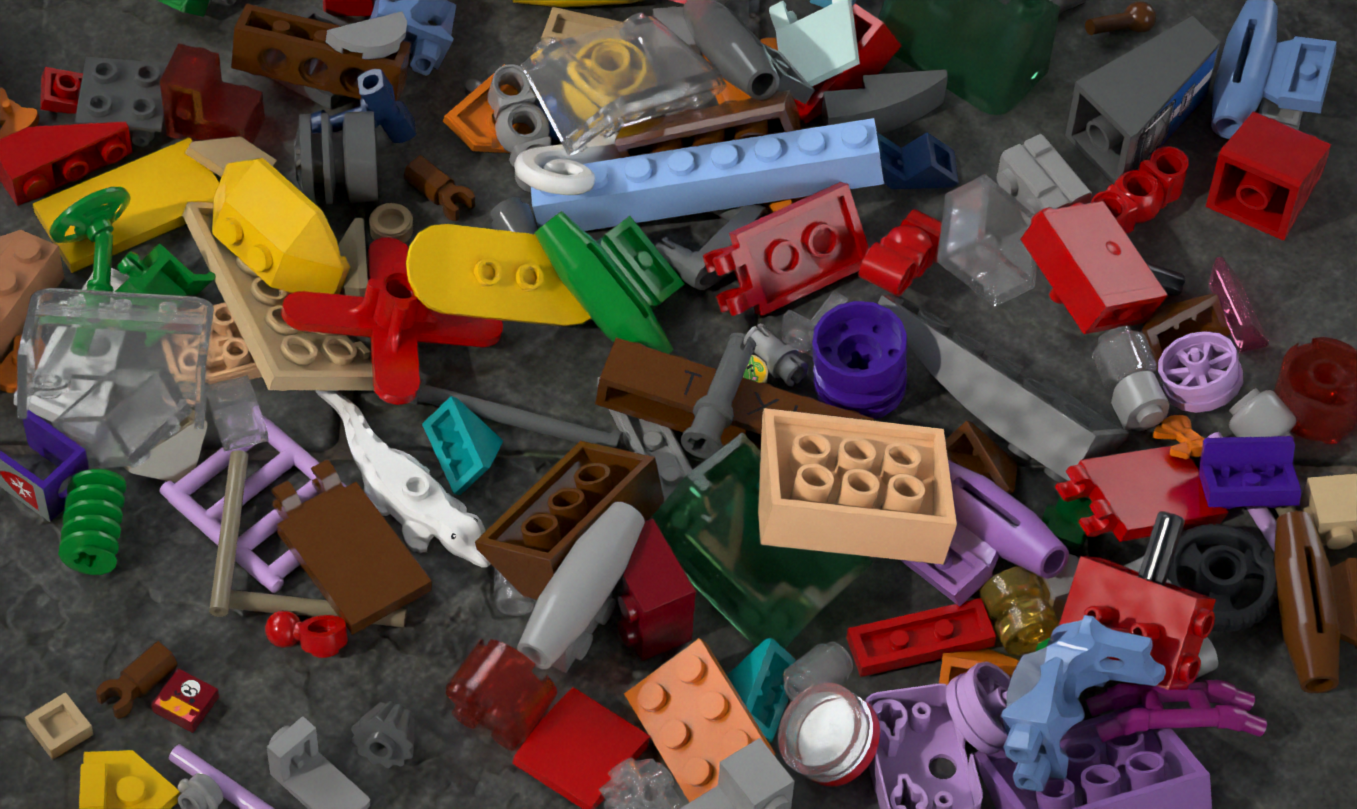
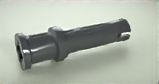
(715, 409)

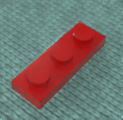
(920, 637)

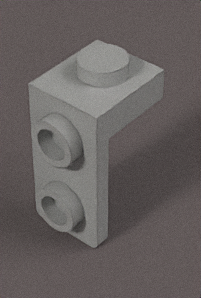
(307, 773)

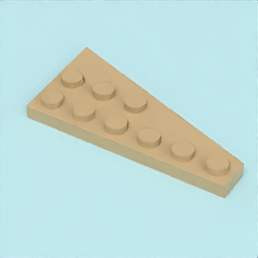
(283, 354)

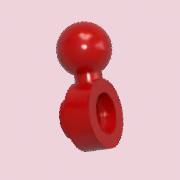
(318, 635)

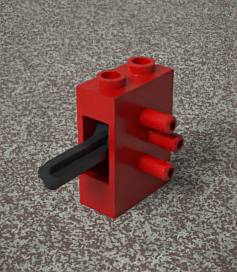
(1147, 604)

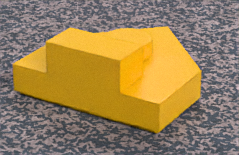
(123, 782)

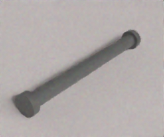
(520, 418)

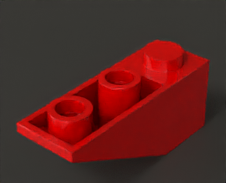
(54, 155)

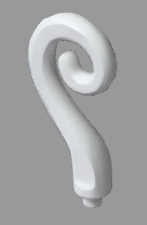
(562, 172)

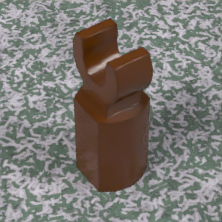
(438, 187)
(137, 678)

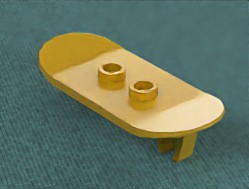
(489, 276)

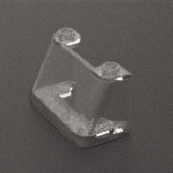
(617, 79)

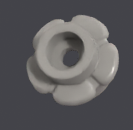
(199, 793)

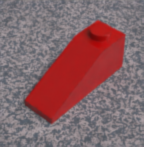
(875, 49)

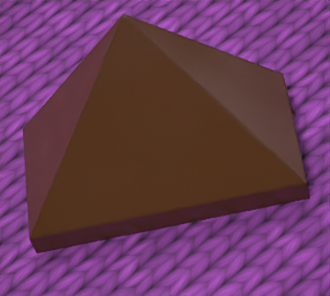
(1183, 318)
(978, 453)

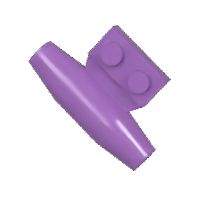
(989, 527)

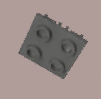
(122, 93)

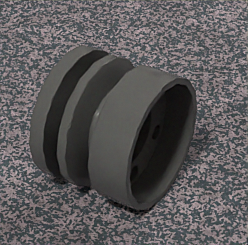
(338, 157)

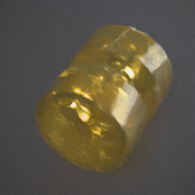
(1019, 609)

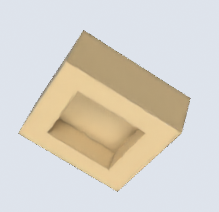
(59, 726)

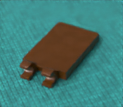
(348, 549)

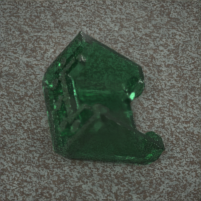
(987, 47)
(716, 539)

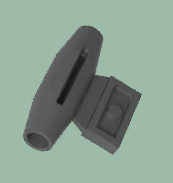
(740, 54)

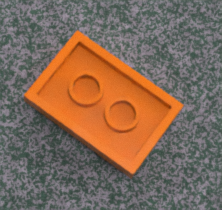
(694, 717)

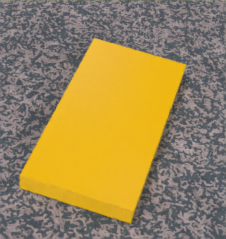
(158, 193)

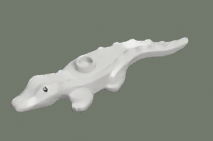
(407, 490)

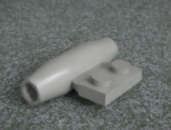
(581, 590)

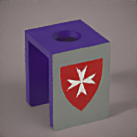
(59, 450)

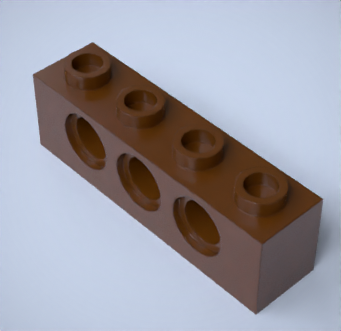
(297, 52)

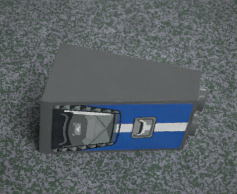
(1142, 98)

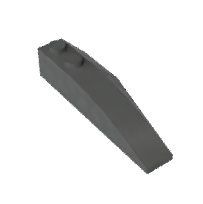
(1031, 415)

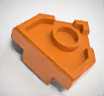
(475, 120)

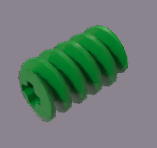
(92, 521)

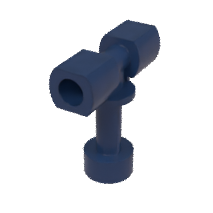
(376, 96)

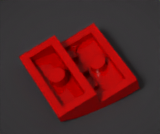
(578, 748)

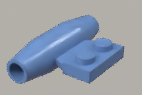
(1257, 67)

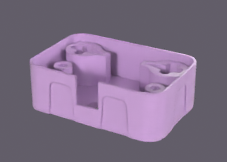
(920, 734)

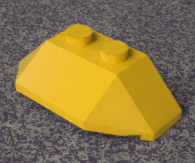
(276, 229)

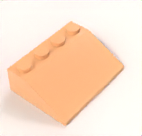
(855, 487)

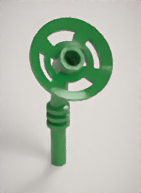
(95, 223)

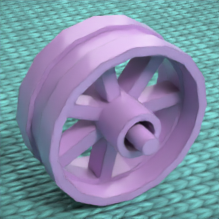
(1203, 383)
(977, 706)

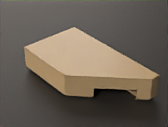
(218, 152)

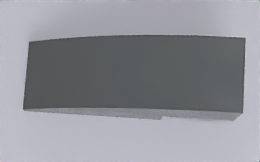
(887, 98)

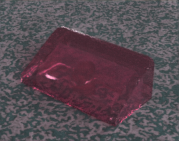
(1237, 308)

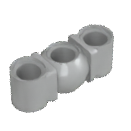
(517, 109)

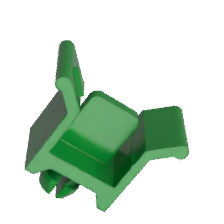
(160, 274)

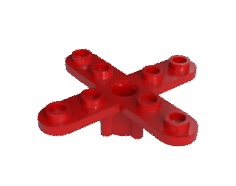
(392, 320)

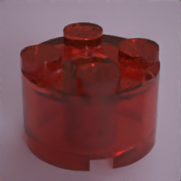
(1320, 388)
(500, 692)

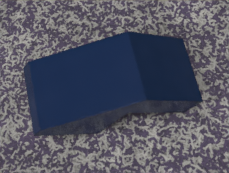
(918, 164)

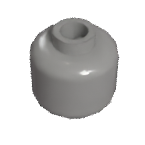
(1261, 416)

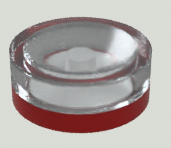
(829, 734)

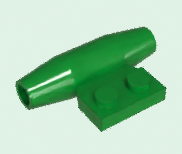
(613, 278)

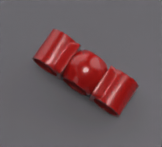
(1144, 192)
(903, 253)

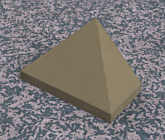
(353, 248)
(176, 455)

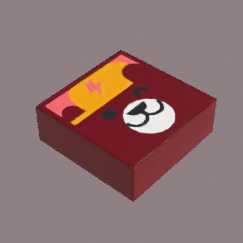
(185, 700)

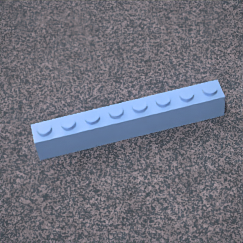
(720, 176)

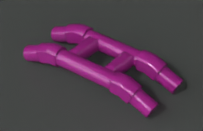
(1230, 714)

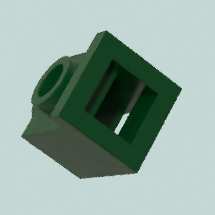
(1064, 522)

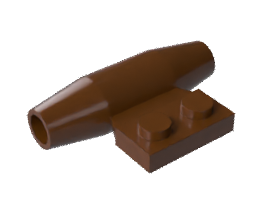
(1313, 602)

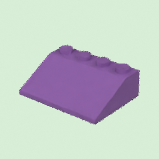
(1121, 773)

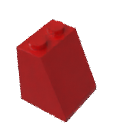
(1266, 174)

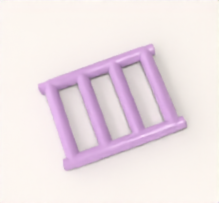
(210, 520)

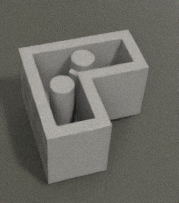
(749, 781)

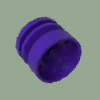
(860, 358)

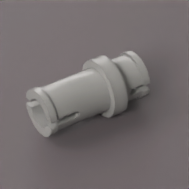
(780, 359)

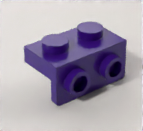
(1249, 472)

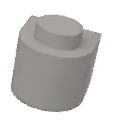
(1140, 401)

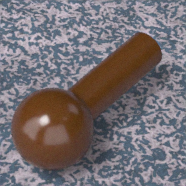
(1137, 17)

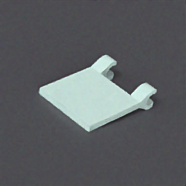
(818, 43)

